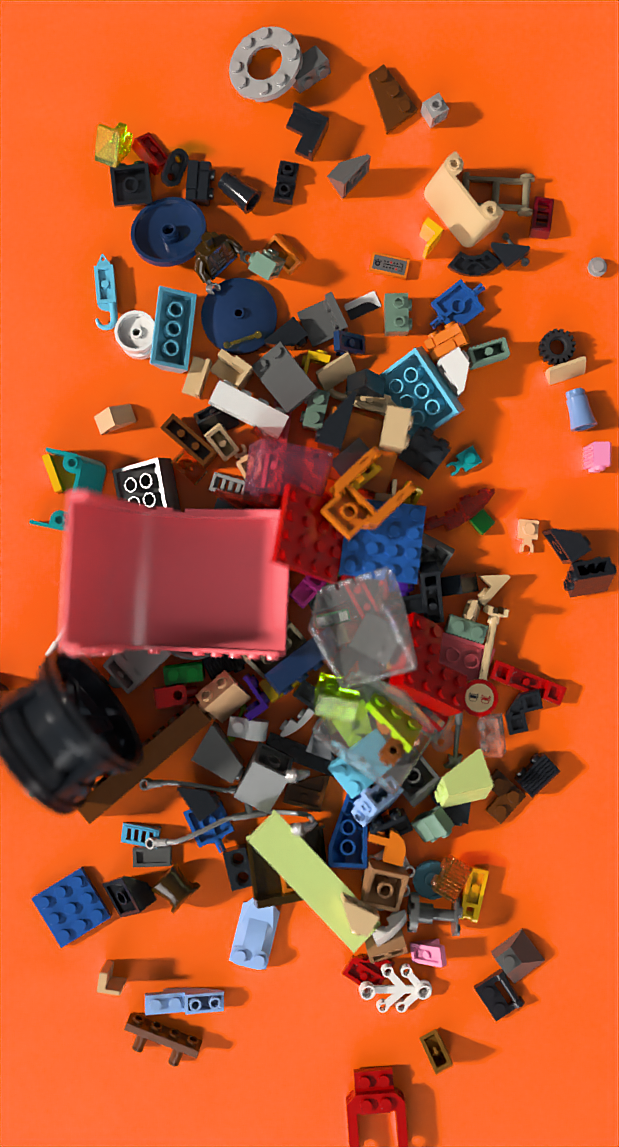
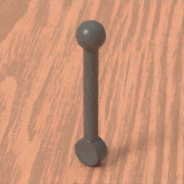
(524, 262)

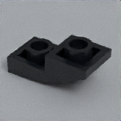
(286, 182)

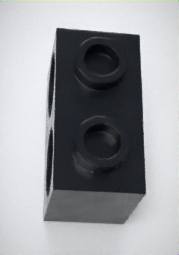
(235, 867)

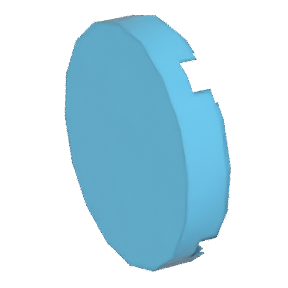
(422, 879)

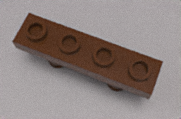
(163, 1035)

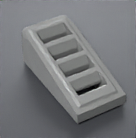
(215, 481)

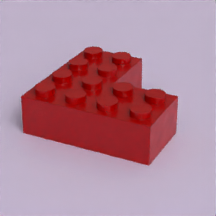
(432, 682)

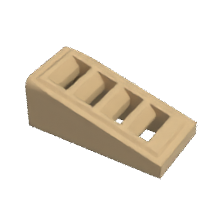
(471, 610)

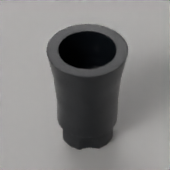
(239, 192)

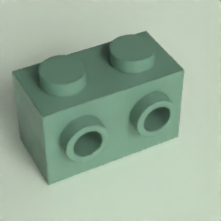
(266, 263)
(397, 314)
(315, 410)

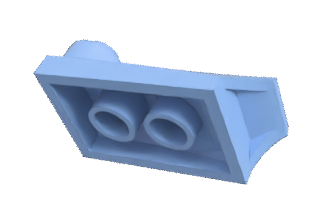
(254, 936)

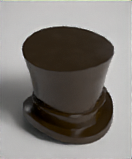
(175, 887)

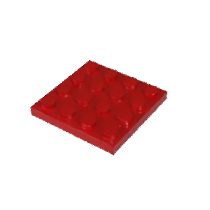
(306, 537)

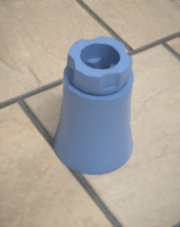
(579, 410)

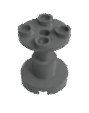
(426, 913)

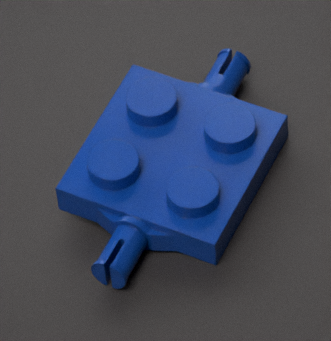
(457, 304)
(214, 835)

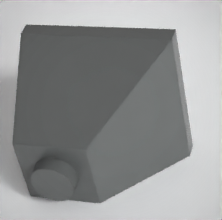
(517, 956)

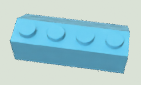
(173, 330)

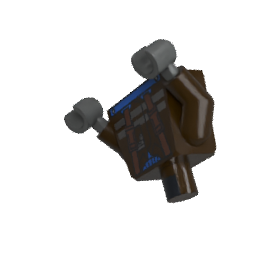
(215, 255)

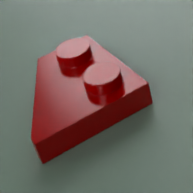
(360, 970)

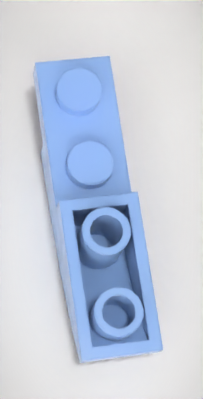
(184, 1000)

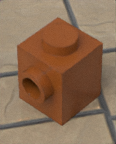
(391, 752)

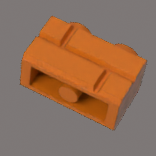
(444, 342)

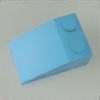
(349, 777)

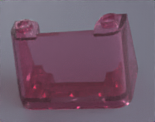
(278, 463)

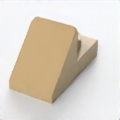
(495, 583)

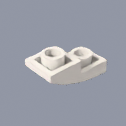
(292, 725)
(396, 922)

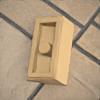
(566, 370)
(335, 372)

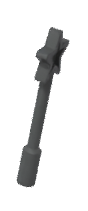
(456, 758)

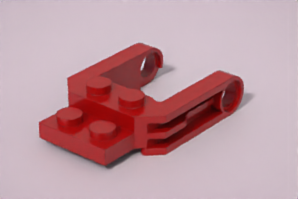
(375, 1095)

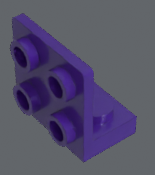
(256, 707)

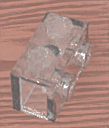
(492, 735)

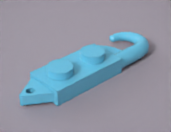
(106, 291)

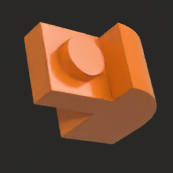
(394, 846)

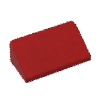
(150, 152)

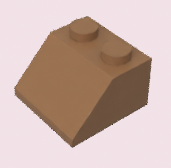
(383, 885)

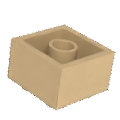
(394, 429)

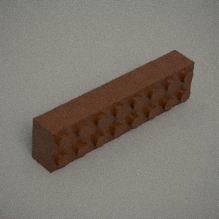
(157, 750)

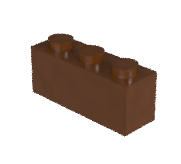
(189, 440)

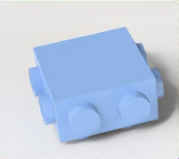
(373, 803)

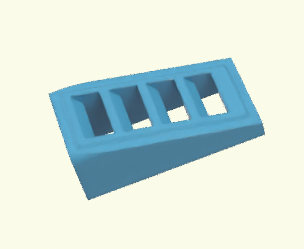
(156, 830)

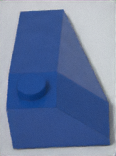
(349, 840)

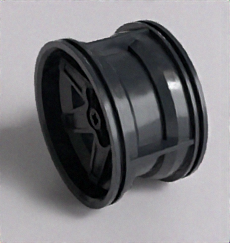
(65, 733)

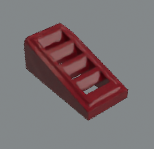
(538, 229)

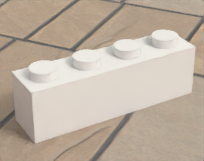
(248, 409)

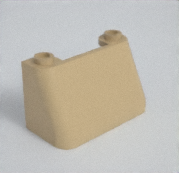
(457, 207)

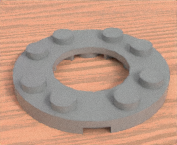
(282, 80)

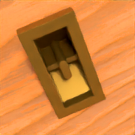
(436, 1051)

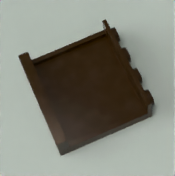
(267, 881)

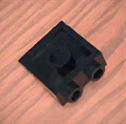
(131, 184)
(425, 451)

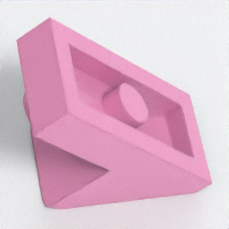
(428, 952)

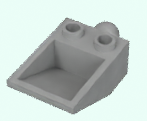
(133, 668)

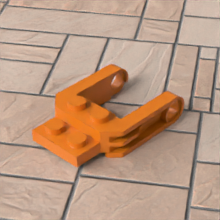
(350, 511)

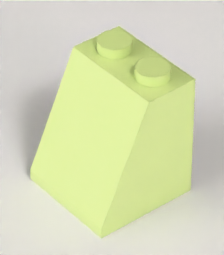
(465, 782)

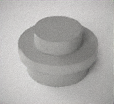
(597, 267)

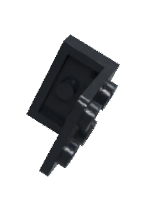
(395, 819)

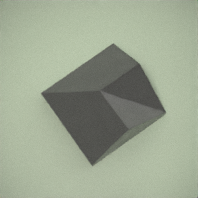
(349, 173)

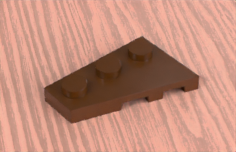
(391, 99)

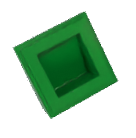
(481, 522)

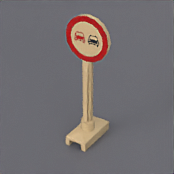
(481, 694)

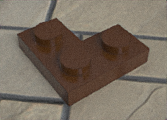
(508, 797)

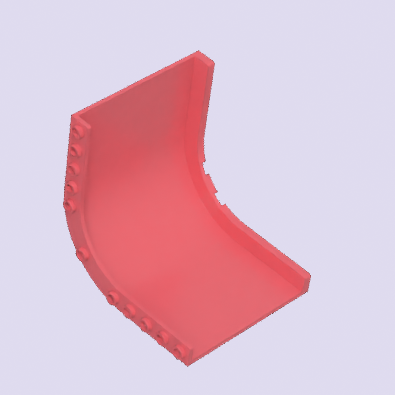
(171, 580)

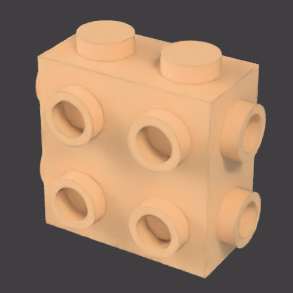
(222, 697)

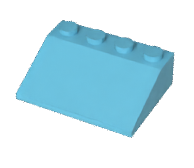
(419, 386)

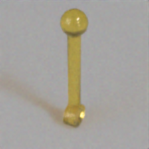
(257, 334)

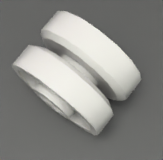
(135, 334)

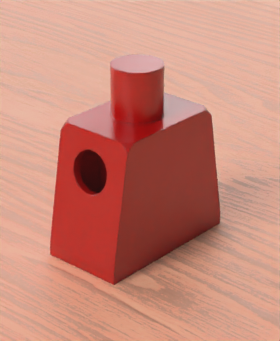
(164, 695)

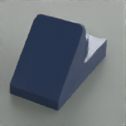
(348, 342)

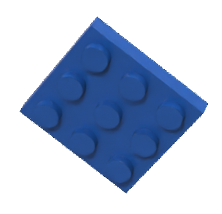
(71, 907)

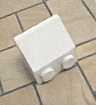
(454, 370)

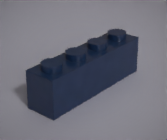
(295, 667)

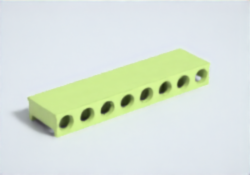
(306, 875)

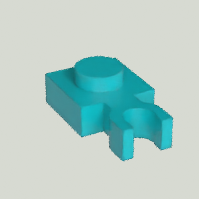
(466, 459)

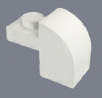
(249, 730)

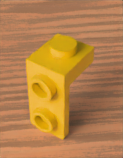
(319, 357)

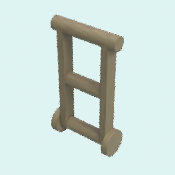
(525, 180)

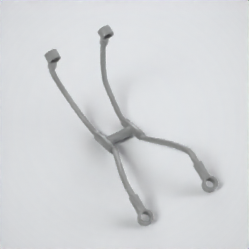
(291, 775)

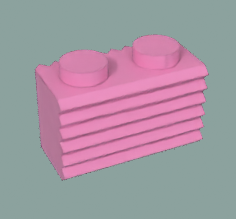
(597, 456)

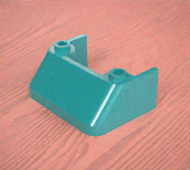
(89, 477)

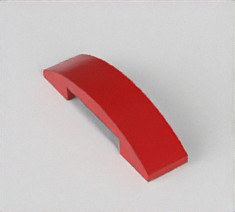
(526, 681)

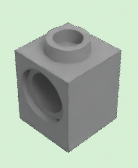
(434, 110)

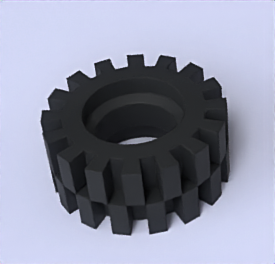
(566, 340)

